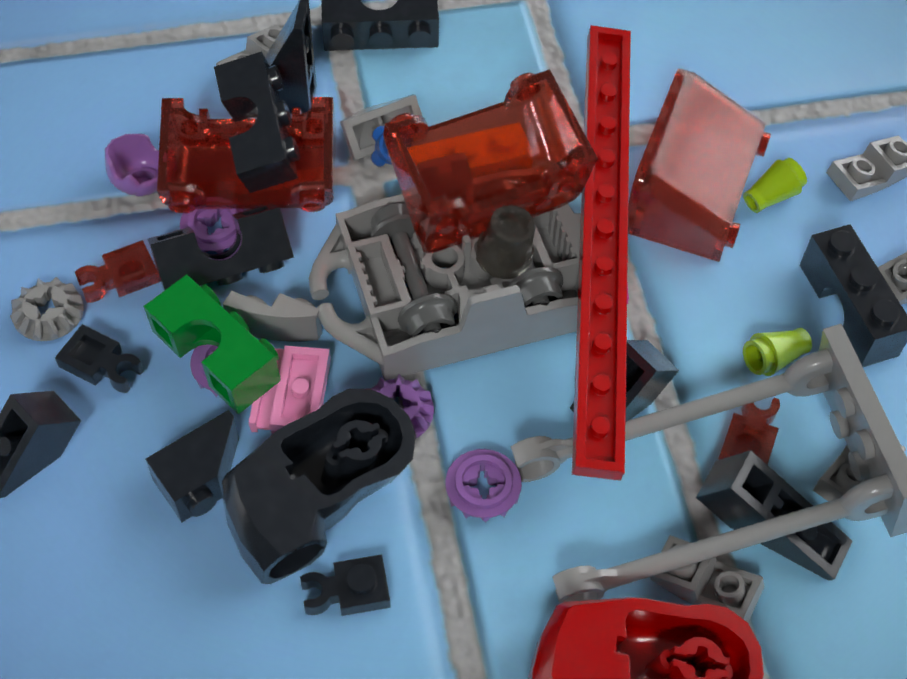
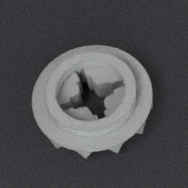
(55, 321)

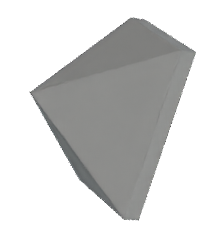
(359, 126)

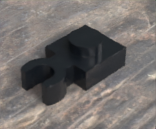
(96, 355)
(357, 587)

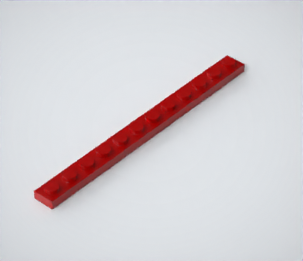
(603, 262)

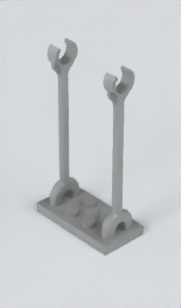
(854, 416)

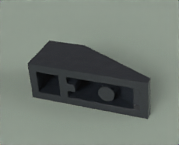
(295, 59)
(748, 491)

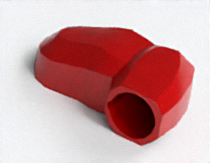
(645, 642)

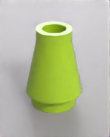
(778, 183)
(772, 351)

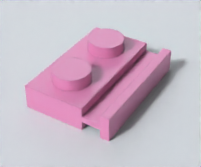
(298, 393)

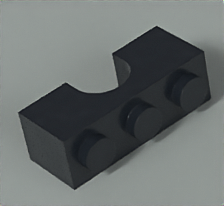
(357, 27)
(265, 152)
(258, 244)
(872, 314)

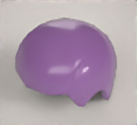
(132, 164)

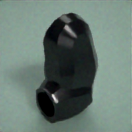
(312, 478)

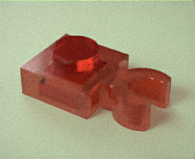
(123, 269)
(751, 432)

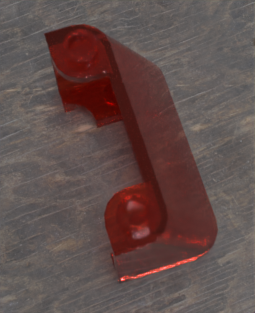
(500, 156)
(695, 169)
(200, 170)

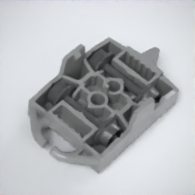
(492, 313)

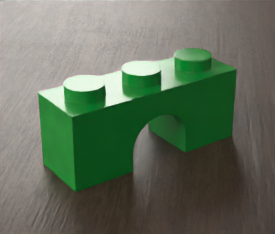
(193, 317)

